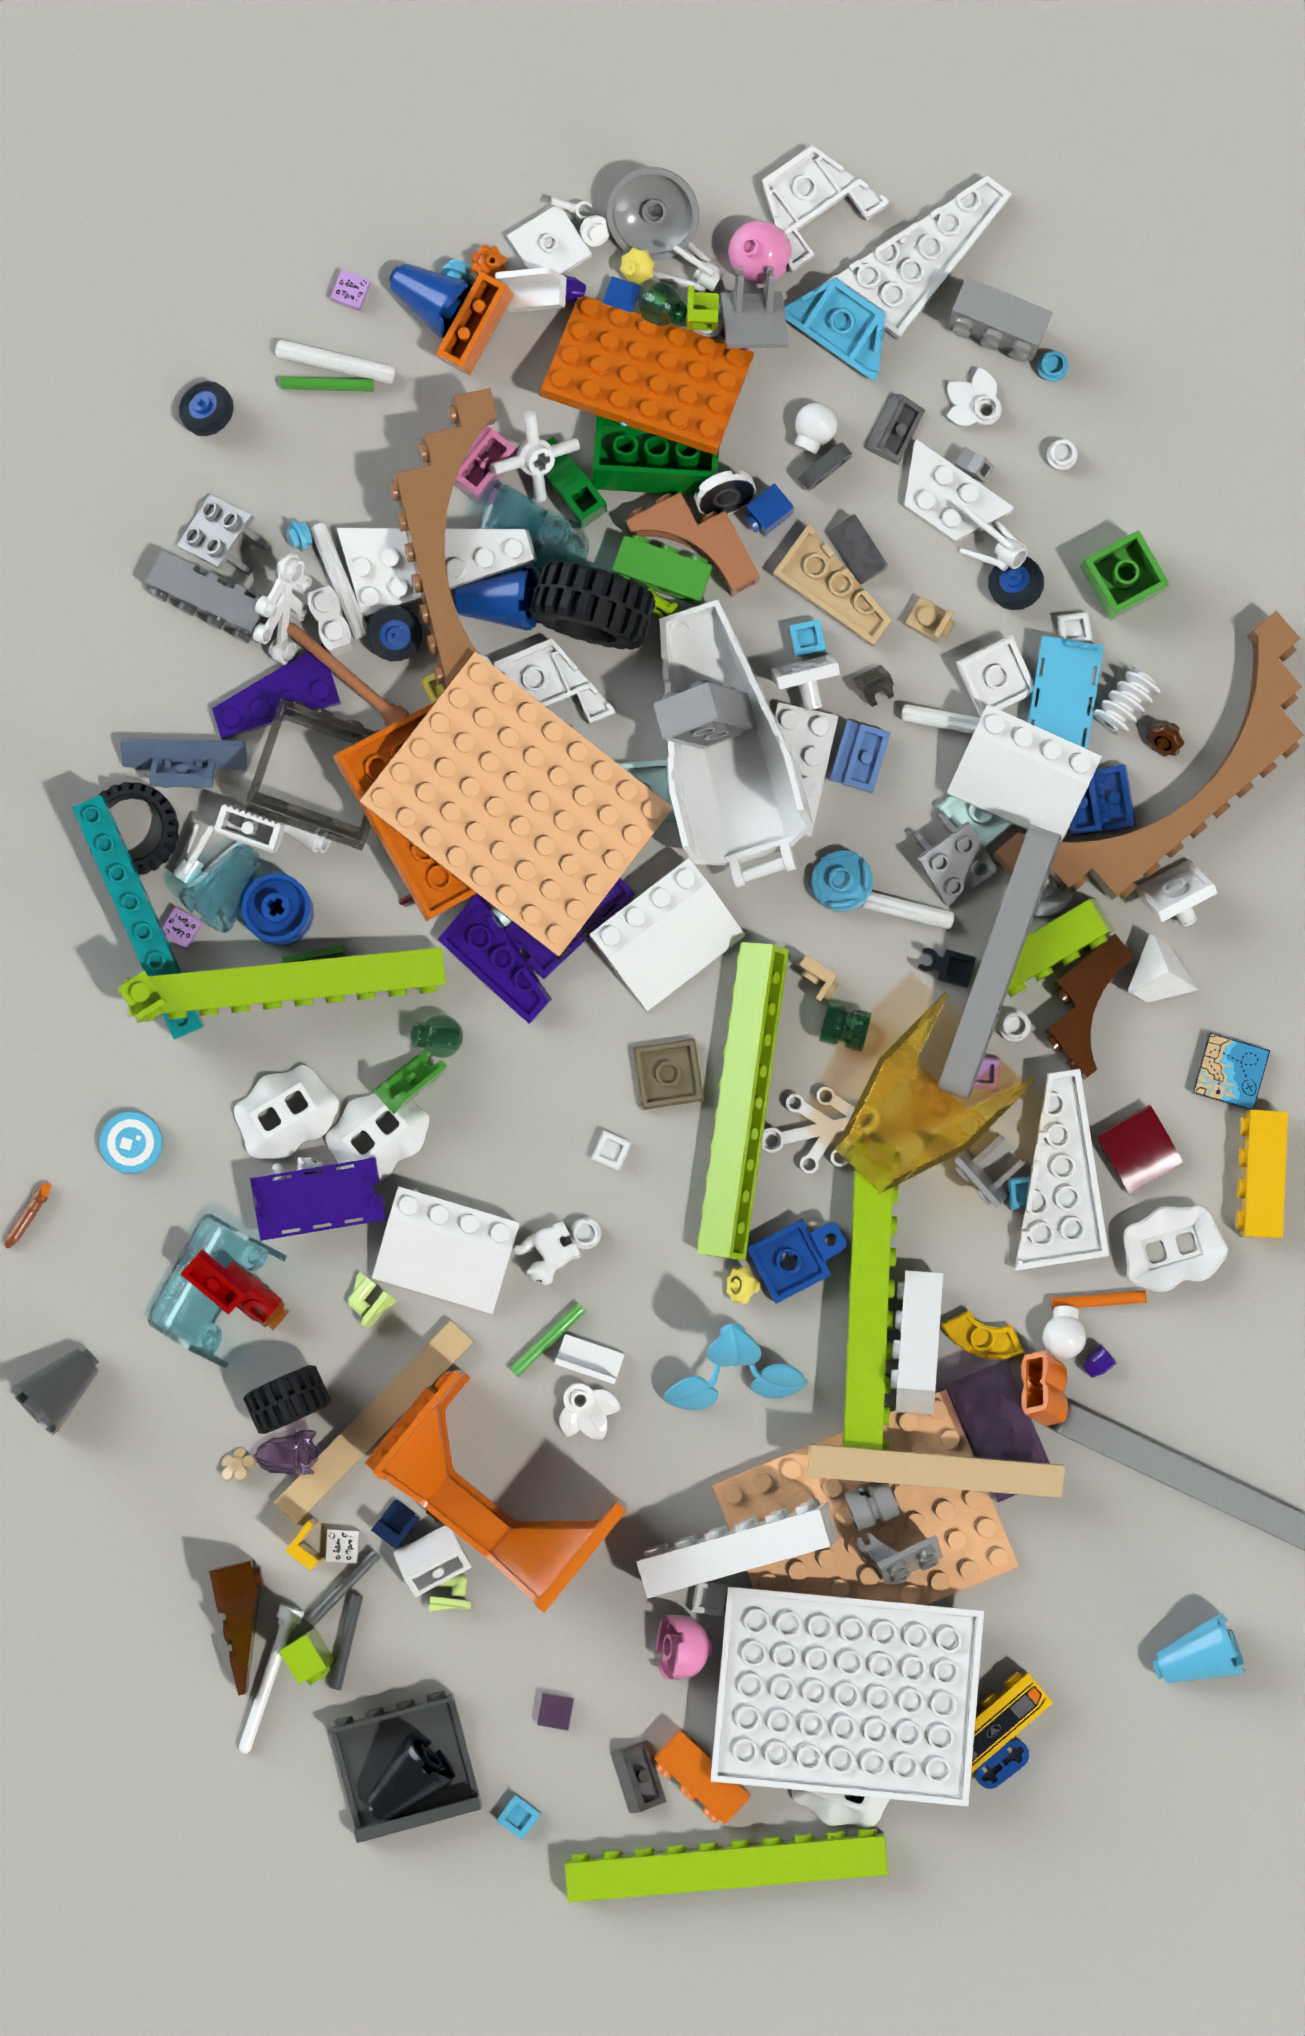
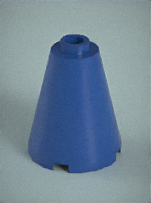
(430, 295)
(499, 599)

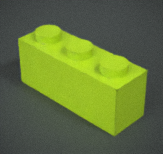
(307, 1657)

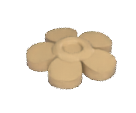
(237, 1466)

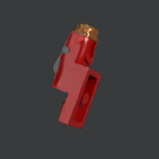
(235, 1288)

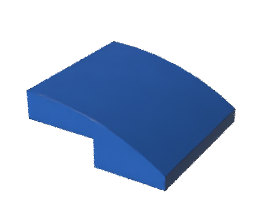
(1105, 804)

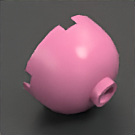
(758, 247)
(683, 1647)

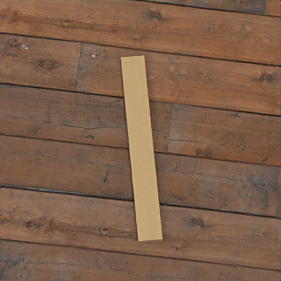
(373, 1422)
(935, 1470)

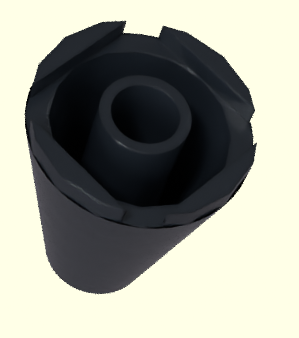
(410, 1778)

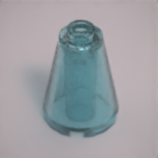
(510, 510)
(559, 540)
(221, 888)

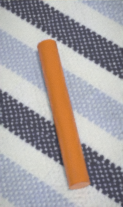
(1097, 1300)

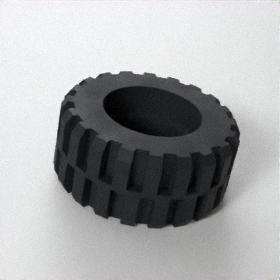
(592, 605)

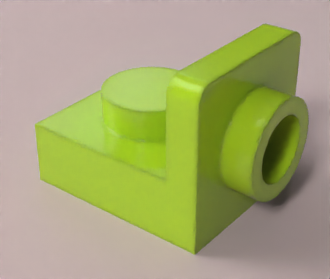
(142, 997)

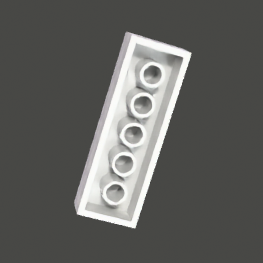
(737, 1550)

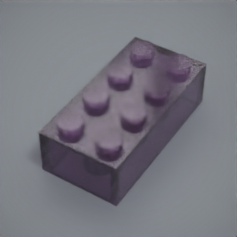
(994, 1417)

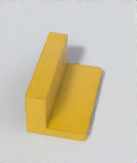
(301, 1551)

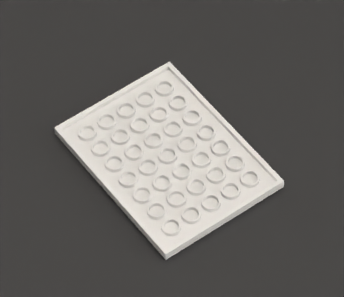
(847, 1696)

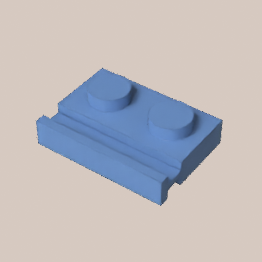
(860, 756)

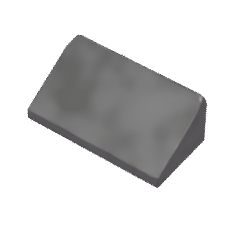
(895, 428)
(857, 549)
(638, 1777)

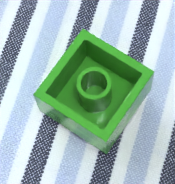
(1124, 575)

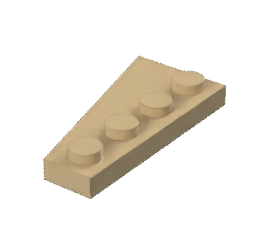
(825, 582)

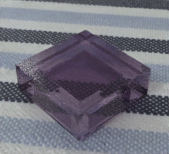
(555, 1711)

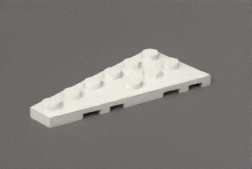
(385, 576)

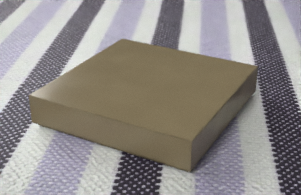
(668, 1074)

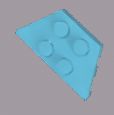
(842, 323)

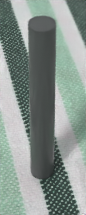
(343, 1587)
(346, 1641)

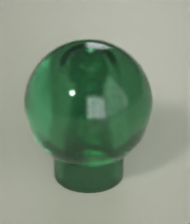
(662, 305)
(439, 1035)

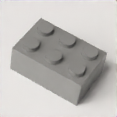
(999, 320)
(704, 714)

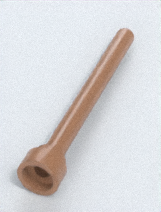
(391, 713)

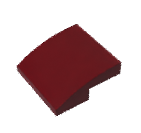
(1139, 1149)

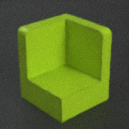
(702, 310)

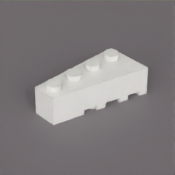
(918, 1342)

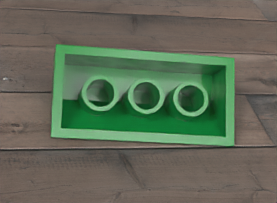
(646, 462)

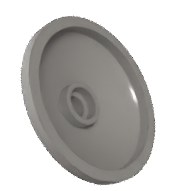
(634, 223)

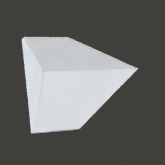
(1160, 973)

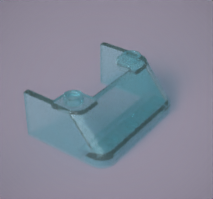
(182, 1309)

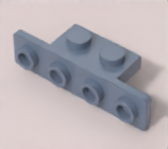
(183, 761)

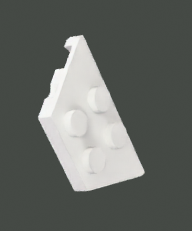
(940, 492)

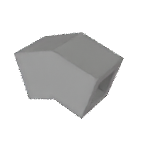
(974, 464)

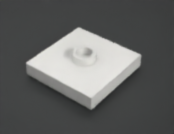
(550, 242)
(996, 675)

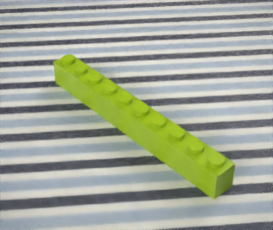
(299, 982)
(742, 1101)
(869, 1315)
(726, 1866)

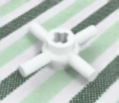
(535, 456)

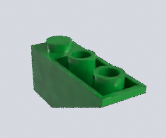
(575, 489)

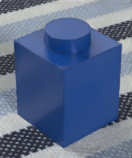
(768, 510)

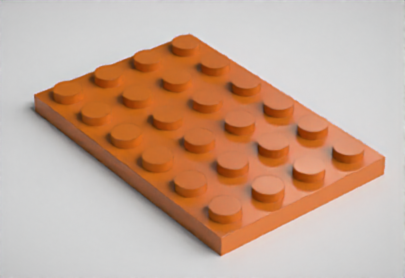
(647, 375)
(425, 879)

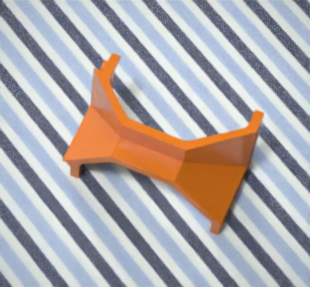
(531, 1554)

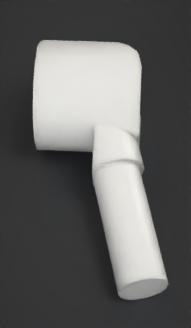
(574, 208)

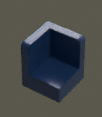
(395, 1523)

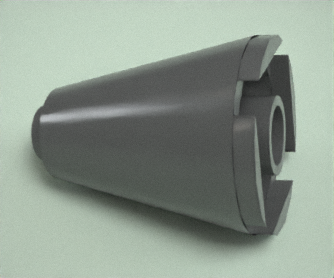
(57, 1388)

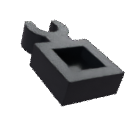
(952, 967)

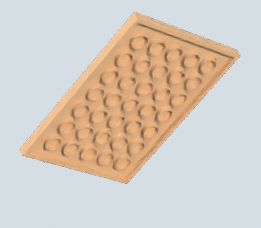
(516, 804)
(962, 1520)

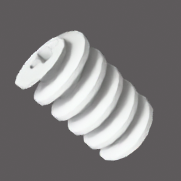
(1126, 700)

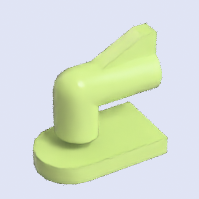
(357, 1302)
(458, 1586)

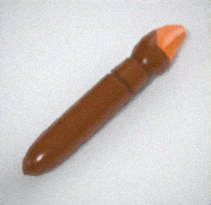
(40, 1197)

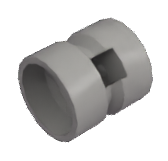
(871, 1504)

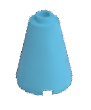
(1201, 1654)

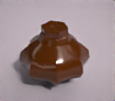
(1165, 739)

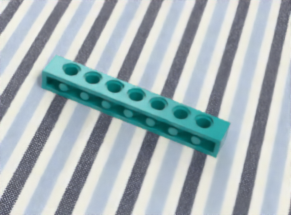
(131, 900)

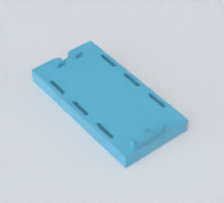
(1066, 688)

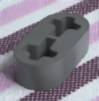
(825, 466)

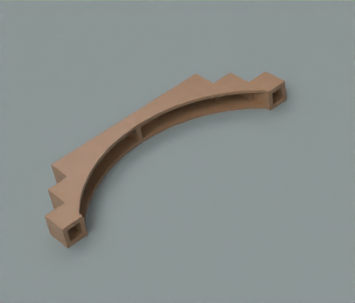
(423, 505)
(1259, 742)

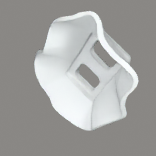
(294, 1129)
(388, 1149)
(1164, 1226)
(837, 1810)

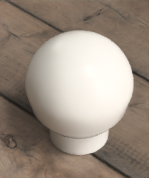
(815, 427)
(1064, 1333)

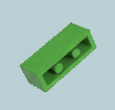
(663, 569)

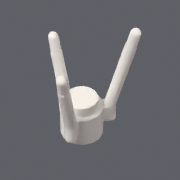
(707, 271)
(1009, 550)
(188, 866)

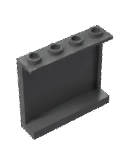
(370, 1743)

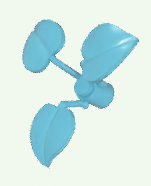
(735, 1349)

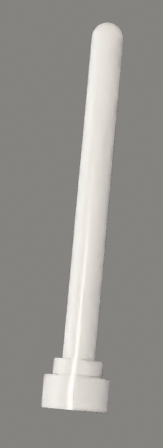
(288, 1619)

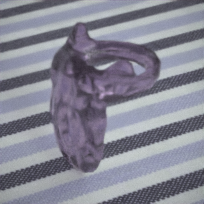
(289, 1454)

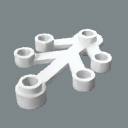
(290, 576)
(824, 1128)

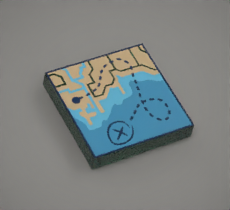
(1230, 1071)

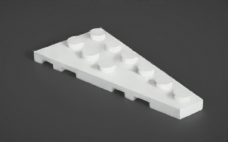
(918, 260)
(1063, 1197)

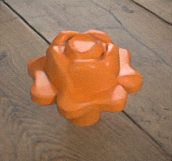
(488, 261)

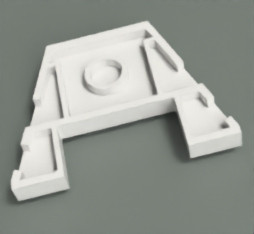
(809, 188)
(553, 677)

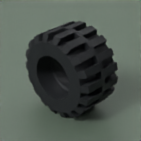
(286, 1399)

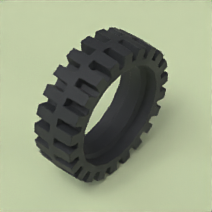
(167, 815)

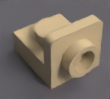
(930, 620)
(816, 972)

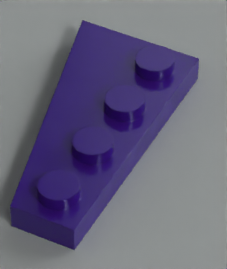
(255, 706)
(490, 954)

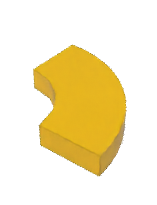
(981, 1339)

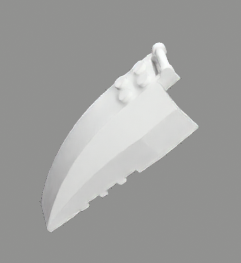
(740, 793)

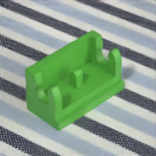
(409, 1081)

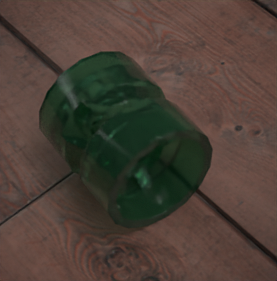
(845, 1027)

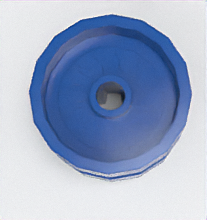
(269, 893)

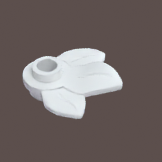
(971, 397)
(591, 1414)

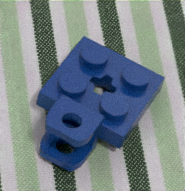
(811, 1256)

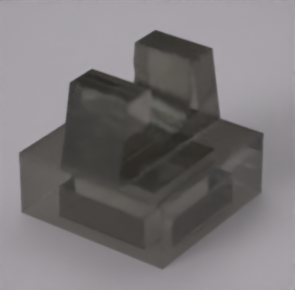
(874, 681)

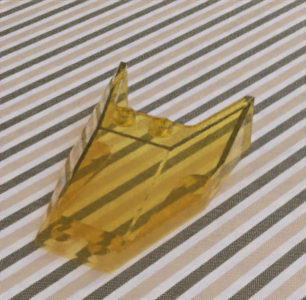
(906, 1122)

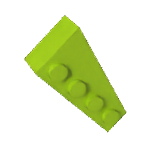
(1060, 942)

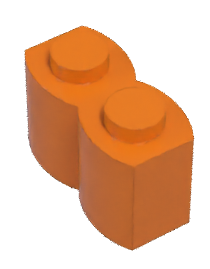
(1044, 1388)

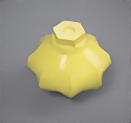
(637, 266)
(741, 1285)

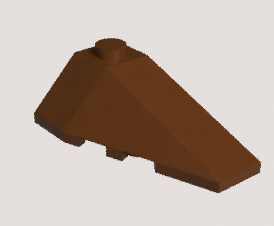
(237, 1596)

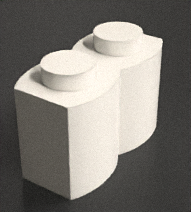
(331, 625)

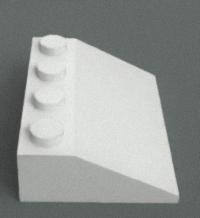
(1023, 773)
(667, 934)
(445, 1250)

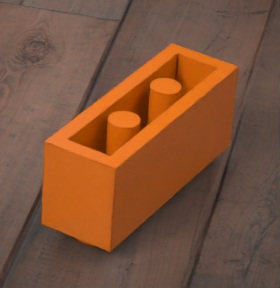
(475, 323)
(692, 1768)

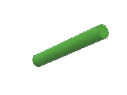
(331, 384)
(547, 1339)

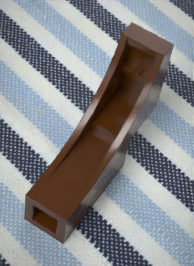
(1082, 989)

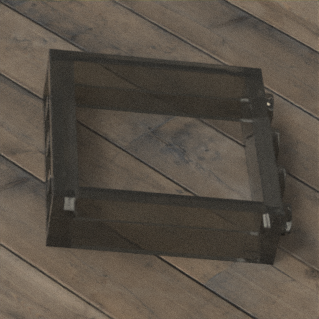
(294, 815)

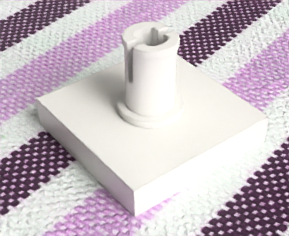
(805, 674)
(1177, 892)

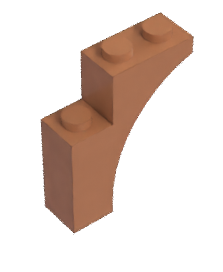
(712, 538)

